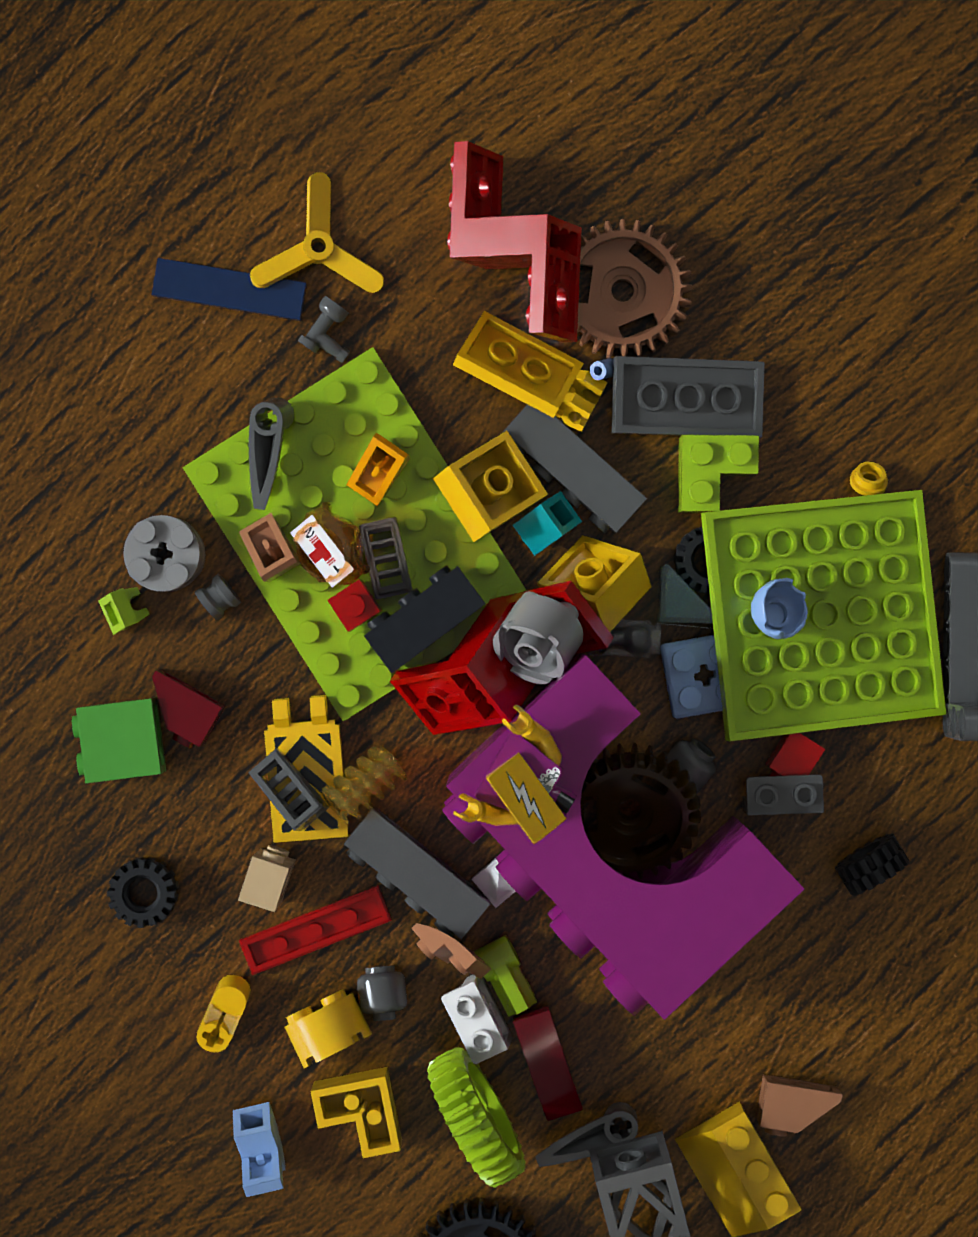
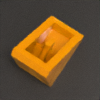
(378, 469)

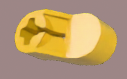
(229, 997)

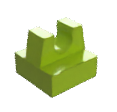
(119, 611)

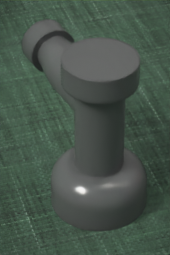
(317, 336)

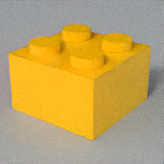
(490, 486)

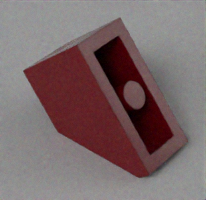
(186, 709)

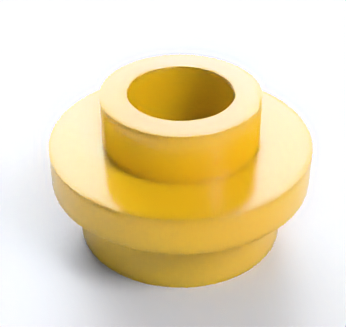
(869, 479)

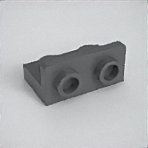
(783, 794)

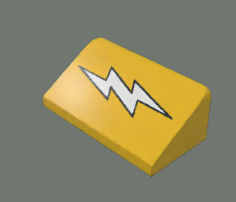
(526, 798)

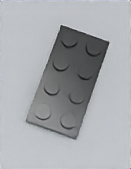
(687, 396)

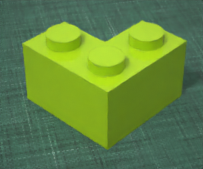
(705, 460)

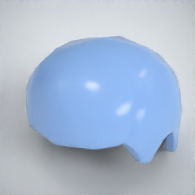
(779, 609)

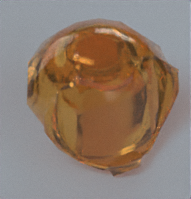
(344, 536)

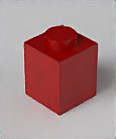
(354, 605)
(794, 755)

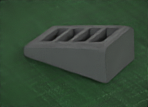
(377, 527)
(308, 793)

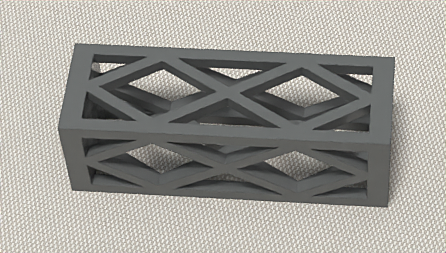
(632, 1166)

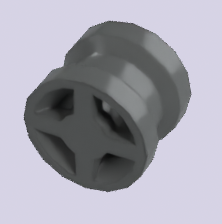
(218, 597)

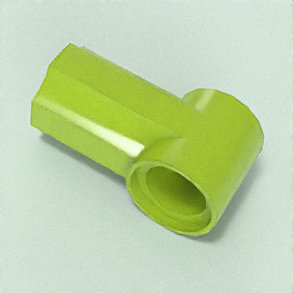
(507, 976)

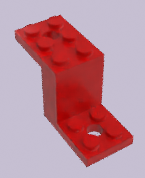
(525, 241)
(474, 684)

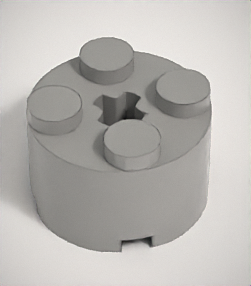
(142, 550)
(539, 637)

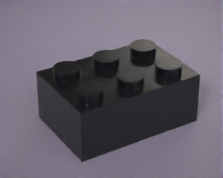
(423, 617)

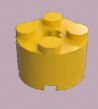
(326, 1029)

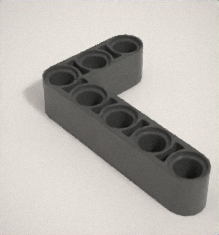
(960, 646)

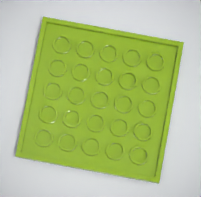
(869, 621)

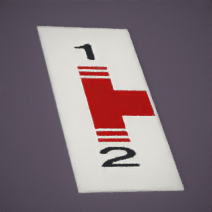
(322, 551)

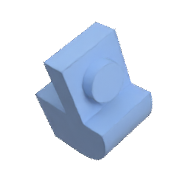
(259, 1149)

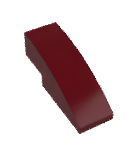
(547, 1063)

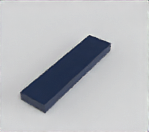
(227, 290)

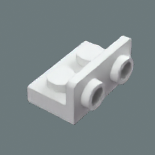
(477, 1019)

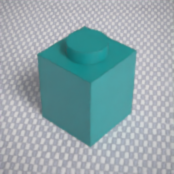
(547, 523)

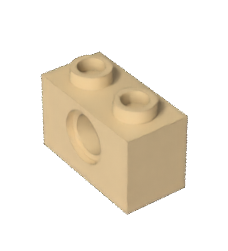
(267, 878)

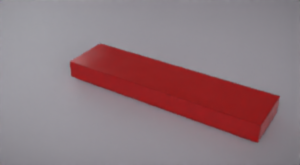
(315, 929)

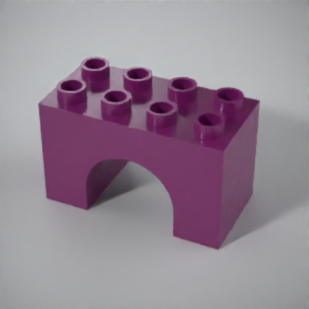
(656, 931)

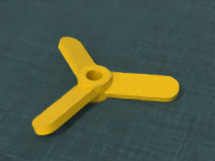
(317, 231)

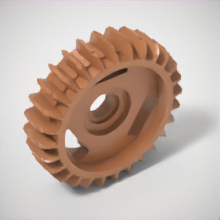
(652, 292)

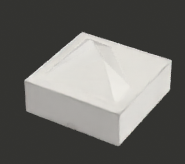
(493, 884)

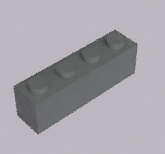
(576, 468)
(417, 873)

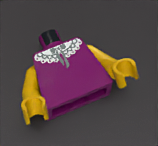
(540, 754)

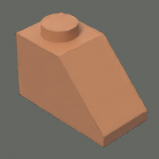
(793, 1104)

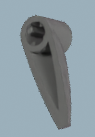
(266, 446)
(591, 1136)

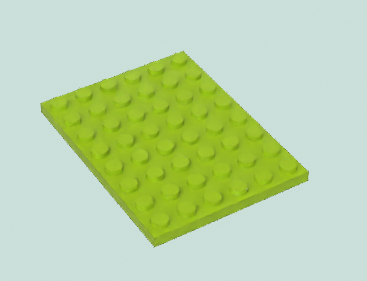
(316, 461)

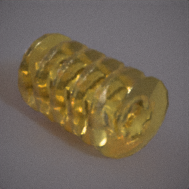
(363, 783)

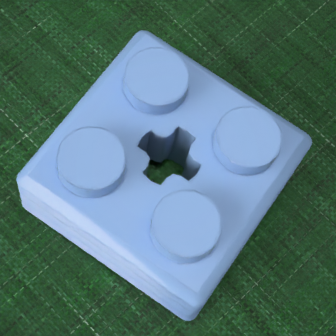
(680, 663)

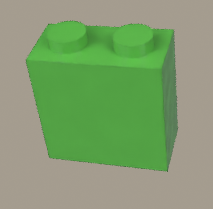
(119, 740)

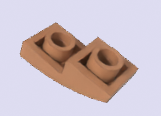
(439, 944)

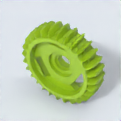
(476, 1117)

